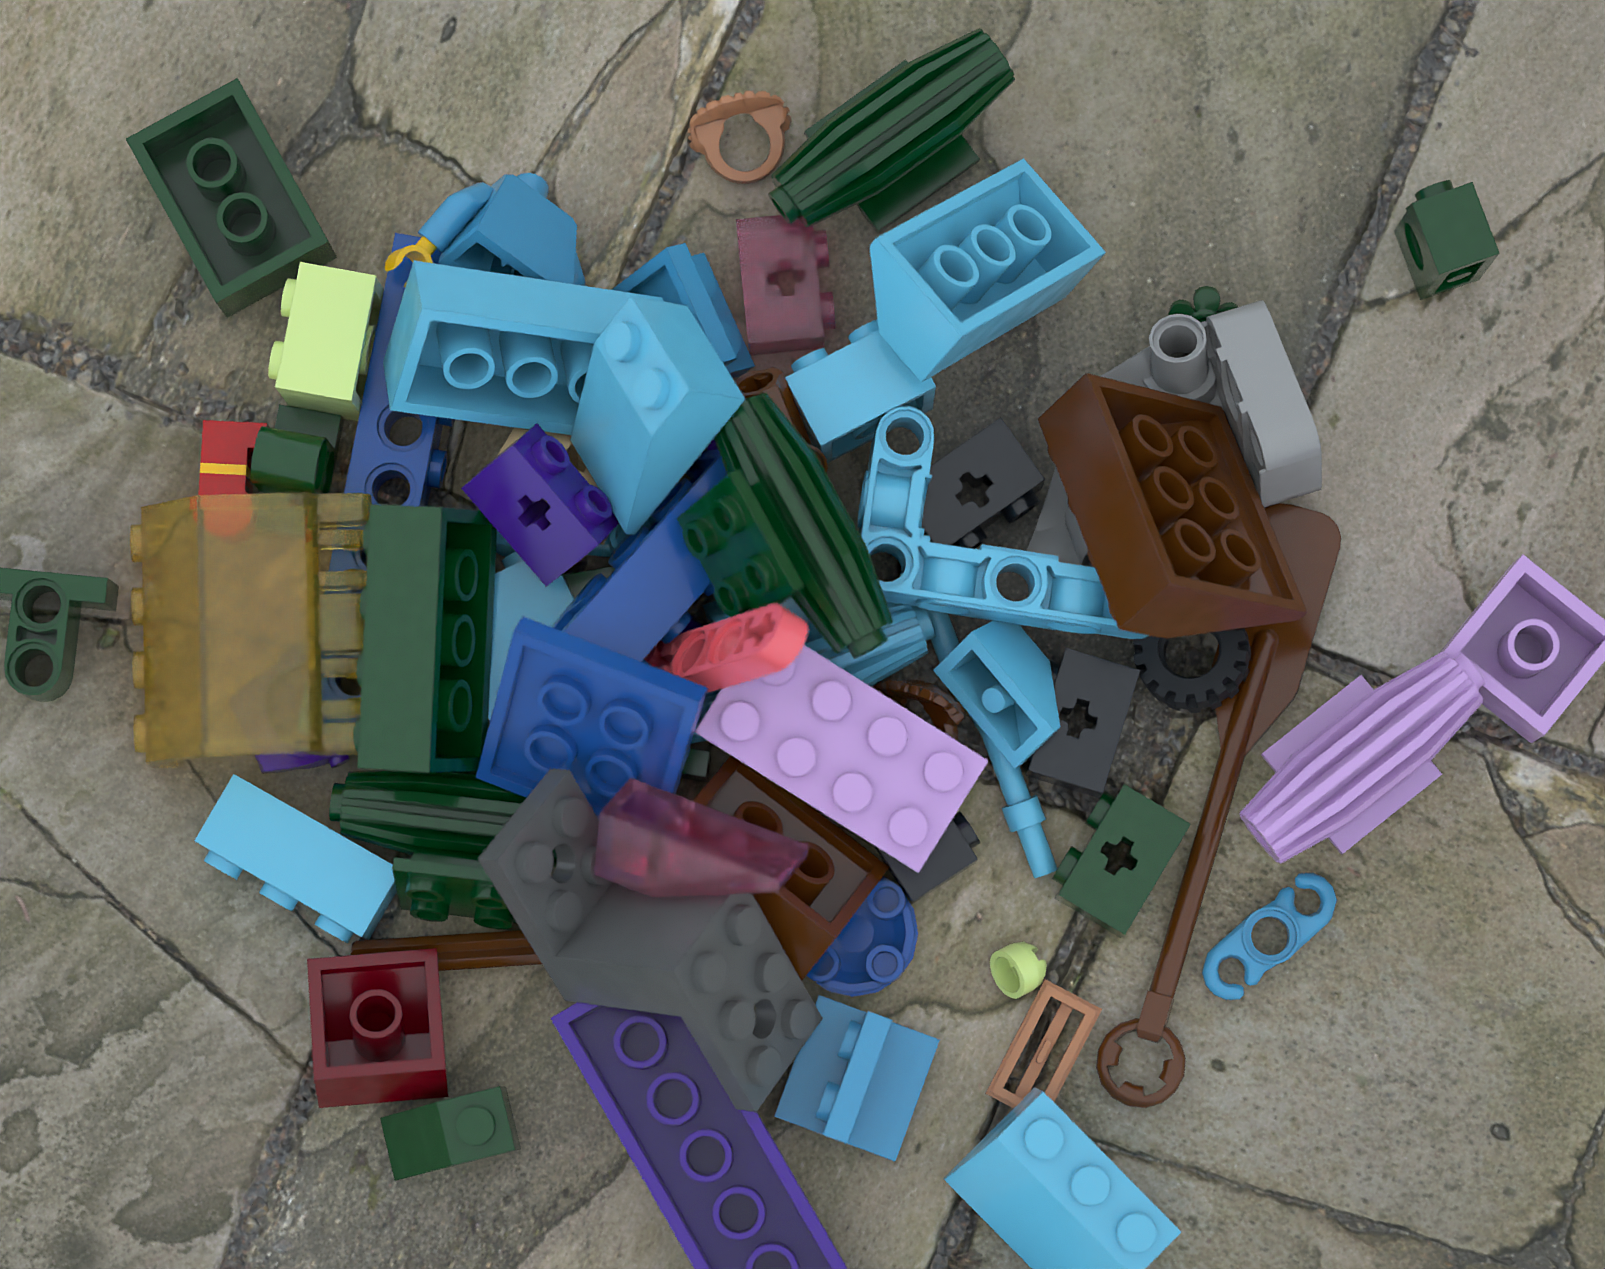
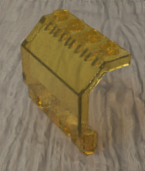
(243, 625)

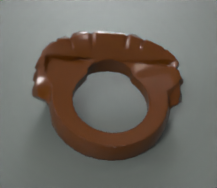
(937, 703)

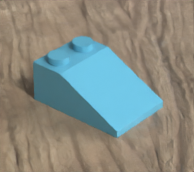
(649, 405)

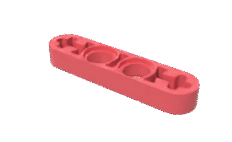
(734, 648)

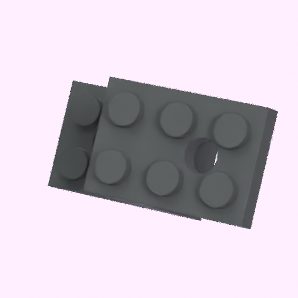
(647, 953)

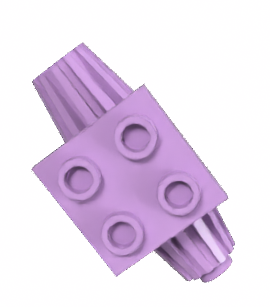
(1360, 757)

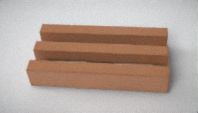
(1068, 1002)

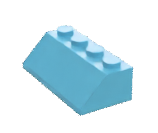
(976, 268)

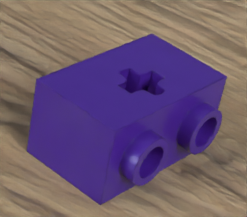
(514, 498)

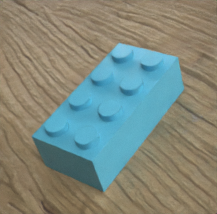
(495, 346)

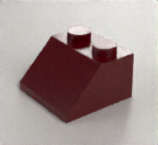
(377, 1028)

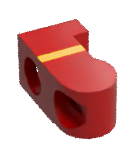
(227, 457)

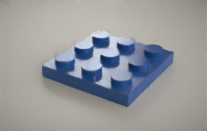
(588, 714)

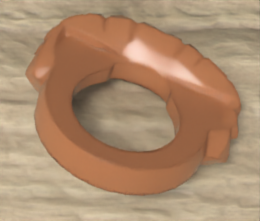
(708, 127)

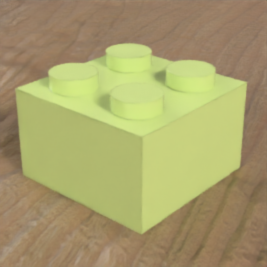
(326, 339)

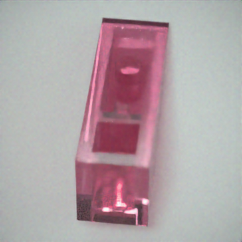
(687, 849)

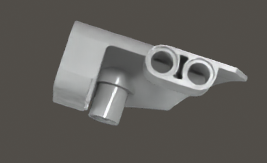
(1230, 364)

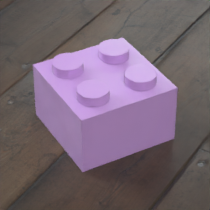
(1530, 647)

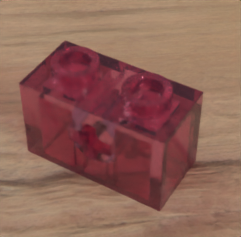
(774, 320)

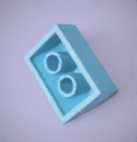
(1058, 1194)

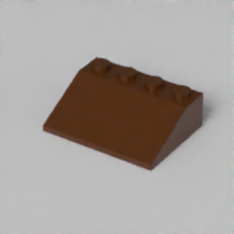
(1167, 511)

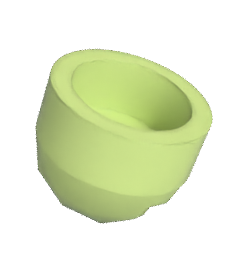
(1017, 969)

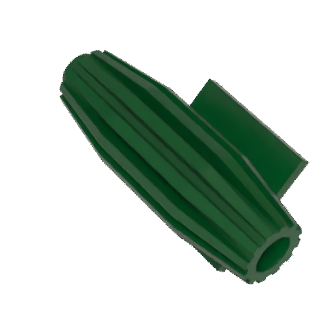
(894, 137)
(784, 533)
(443, 825)

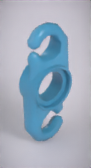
(1299, 930)

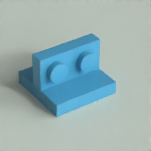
(692, 283)
(858, 1079)

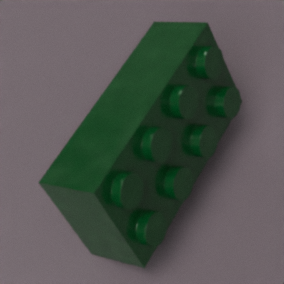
(425, 639)

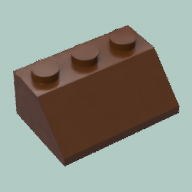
(828, 882)

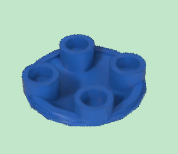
(872, 945)

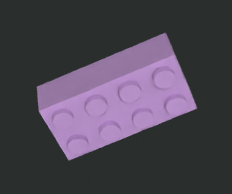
(847, 753)

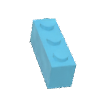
(297, 860)

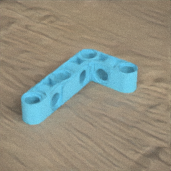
(964, 578)

